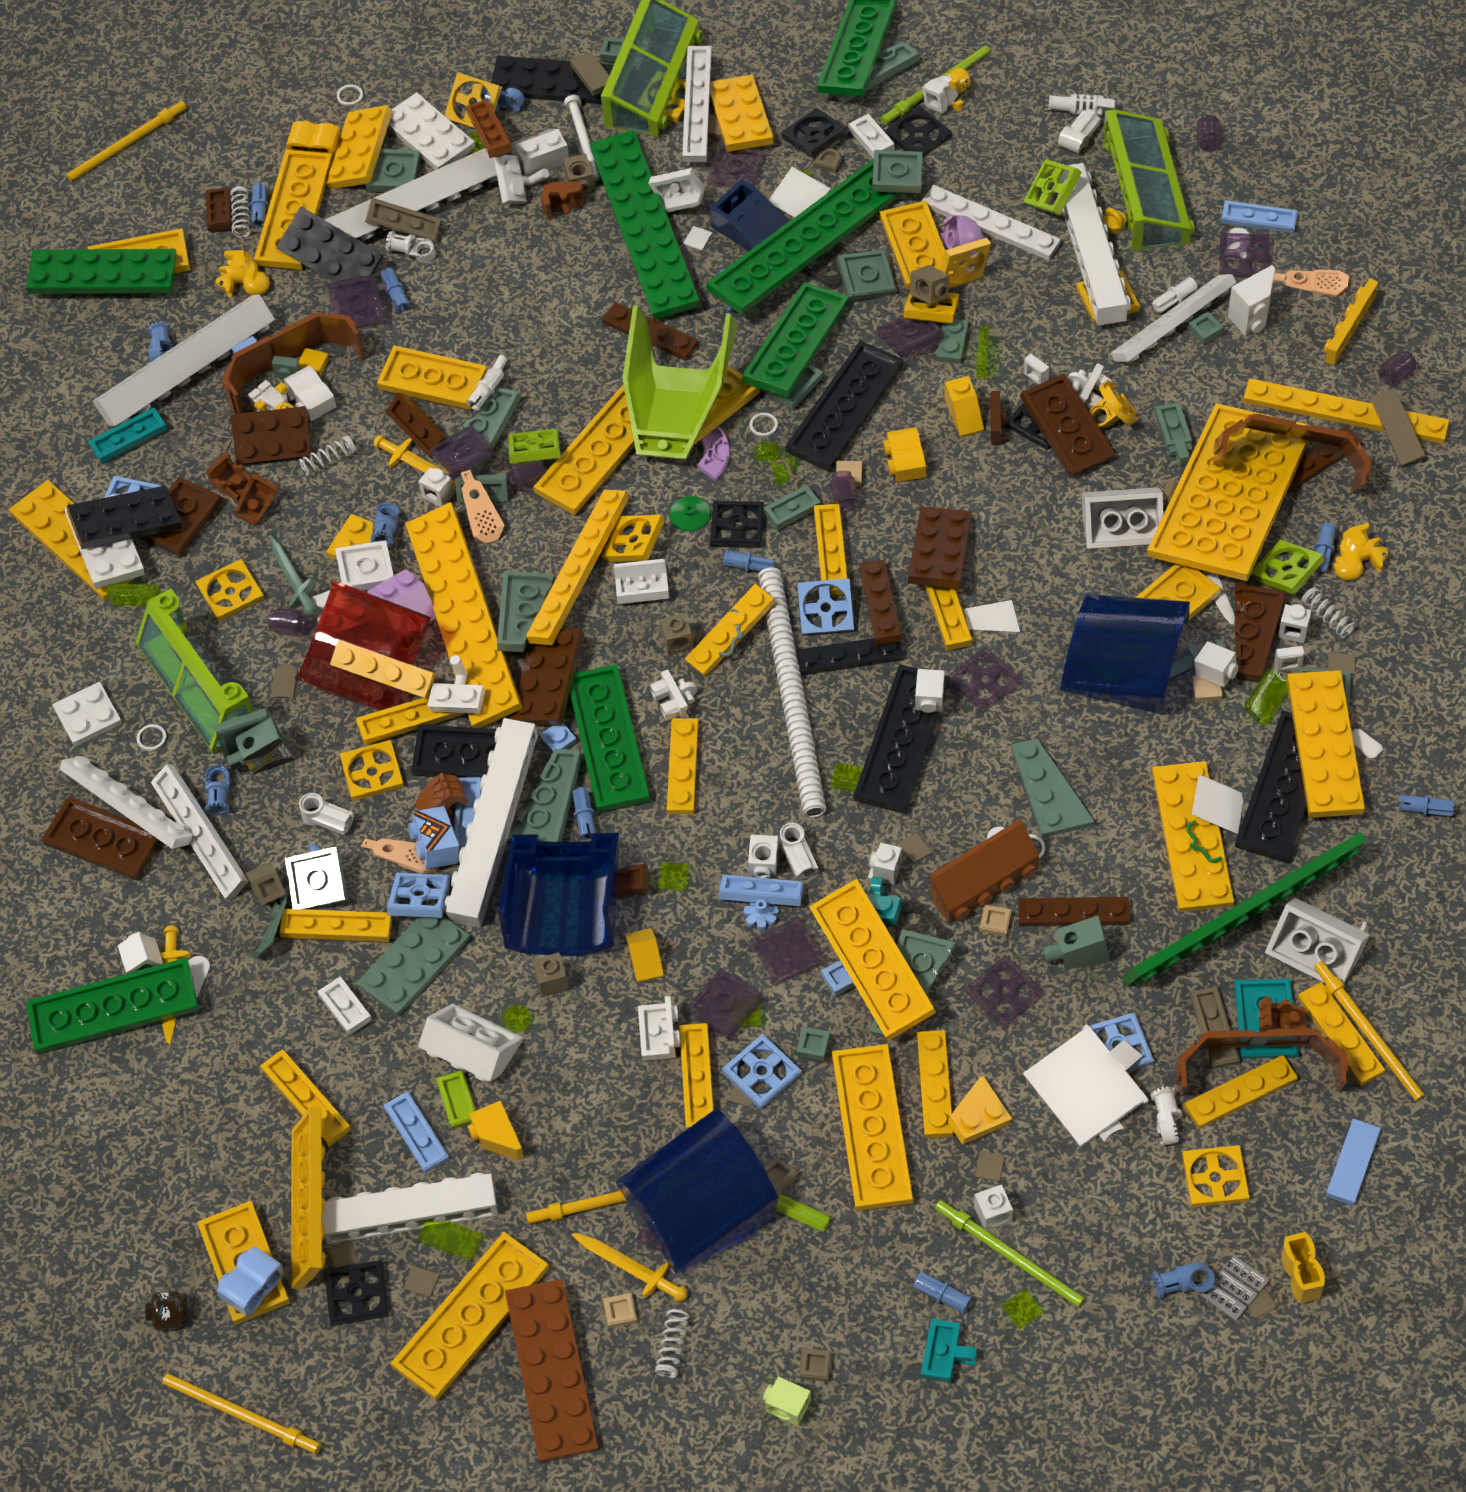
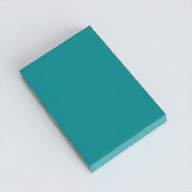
(1247, 999)

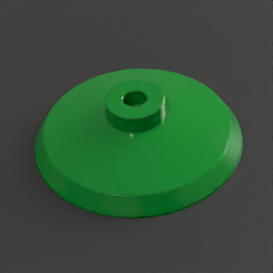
(690, 513)

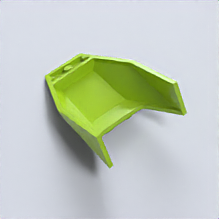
(669, 402)

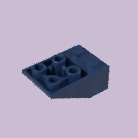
(745, 215)

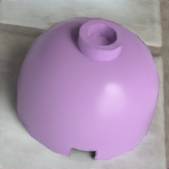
(960, 231)

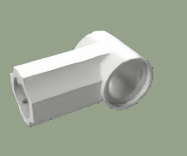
(1078, 134)
(326, 815)
(797, 852)

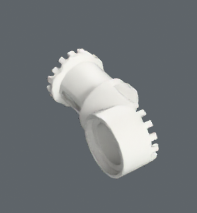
(410, 246)
(1167, 1114)

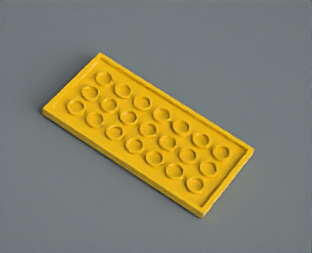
(1228, 508)

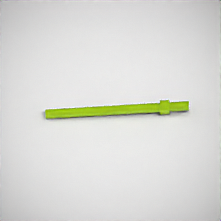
(902, 107)
(963, 1221)

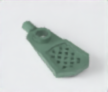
(270, 932)

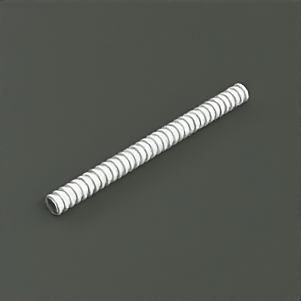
(792, 695)

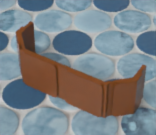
(289, 343)
(1352, 451)
(1271, 1038)

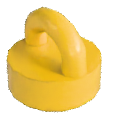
(1114, 220)

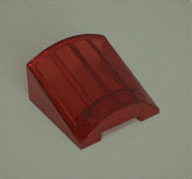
(367, 623)

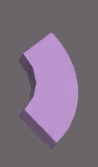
(715, 454)

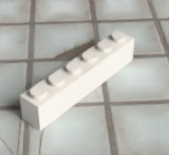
(409, 1208)

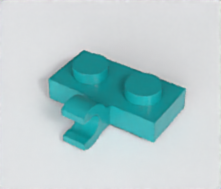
(886, 907)
(943, 1351)

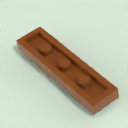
(489, 129)

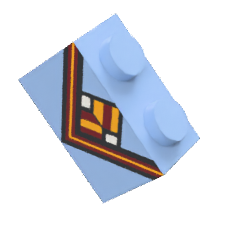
(434, 837)

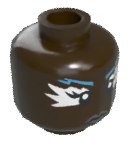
(167, 1310)

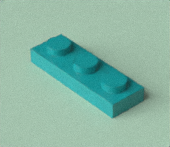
(127, 435)

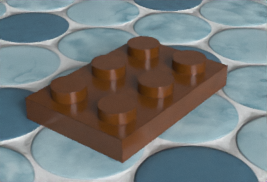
(271, 435)
(194, 508)

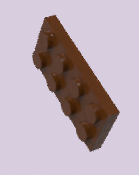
(1067, 425)
(939, 547)
(548, 679)
(100, 838)

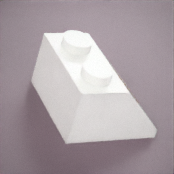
(540, 151)
(1251, 301)

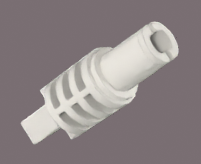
(1078, 103)

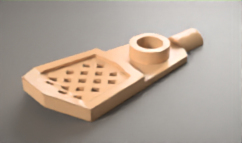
(1310, 281)
(478, 506)
(402, 853)

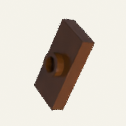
(218, 209)
(997, 417)
(632, 880)

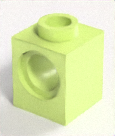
(787, 1400)

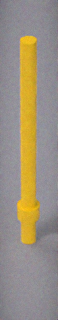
(163, 117)
(1336, 987)
(556, 1211)
(290, 1436)

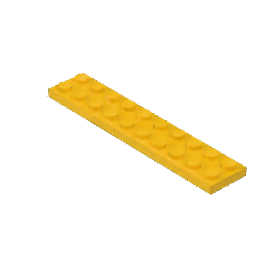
(463, 610)

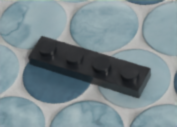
(847, 656)

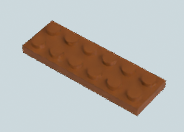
(551, 1371)

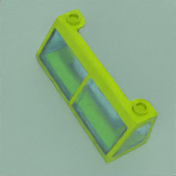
(648, 67)
(1147, 180)
(185, 673)

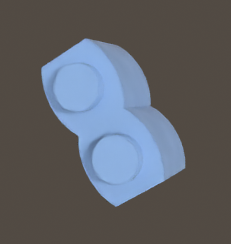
(250, 1281)

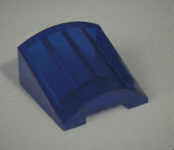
(1124, 650)
(560, 895)
(701, 1191)

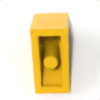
(963, 406)
(495, 1131)

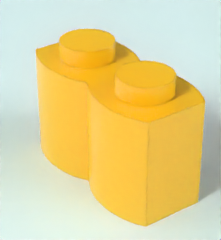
(313, 137)
(906, 454)
(1305, 1271)

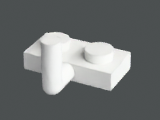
(511, 180)
(456, 696)

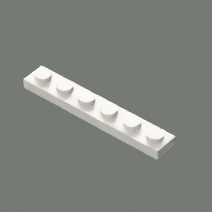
(697, 104)
(993, 223)
(1178, 315)
(126, 802)
(205, 838)

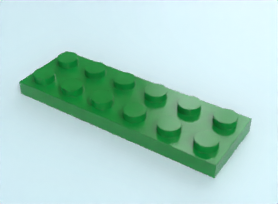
(856, 47)
(101, 271)
(795, 339)
(608, 739)
(112, 1005)

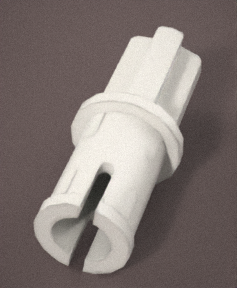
(1174, 295)
(485, 388)

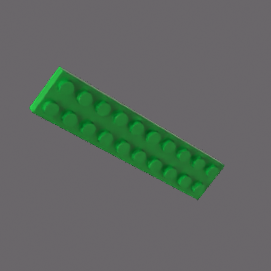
(644, 225)
(800, 241)
(1246, 910)

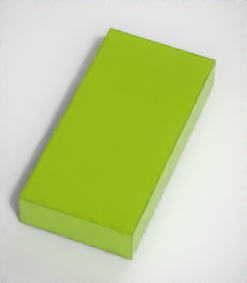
(456, 1098)

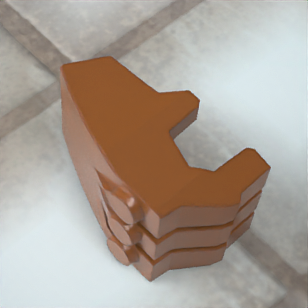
(562, 196)
(227, 477)
(255, 499)
(442, 791)
(1280, 1015)

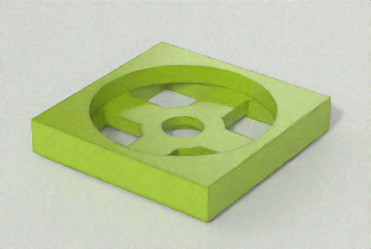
(1041, 181)
(526, 441)
(1300, 575)

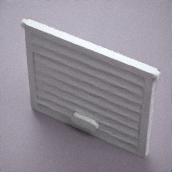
(1084, 1086)

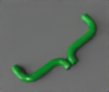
(1193, 845)

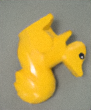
(242, 271)
(1357, 548)

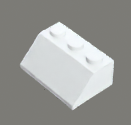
(1121, 516)
(1312, 936)
(469, 1042)

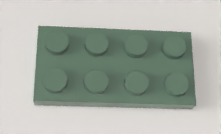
(413, 962)

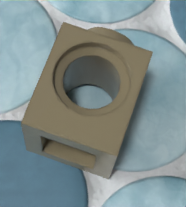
(579, 170)
(929, 284)
(676, 634)
(265, 883)
(550, 975)

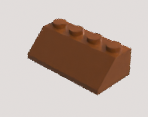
(984, 872)

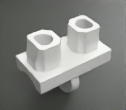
(1086, 385)
(667, 688)

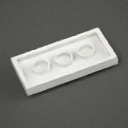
(429, 131)
(111, 561)

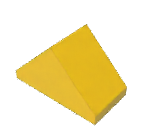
(644, 955)

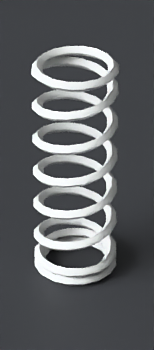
(236, 200)
(348, 442)
(1316, 596)
(659, 1368)

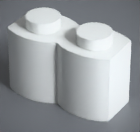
(309, 391)

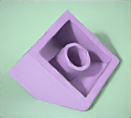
(406, 591)

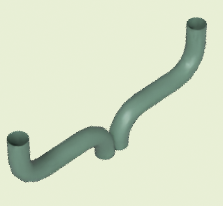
(734, 639)

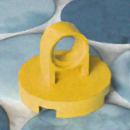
(1115, 405)

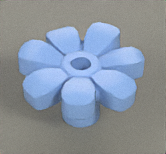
(760, 913)

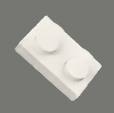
(678, 189)
(641, 581)
(657, 1030)

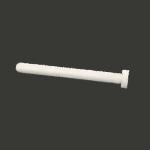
(573, 104)

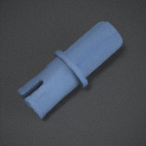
(258, 204)
(395, 290)
(1325, 545)
(746, 561)
(1427, 805)
(583, 812)
(942, 1292)

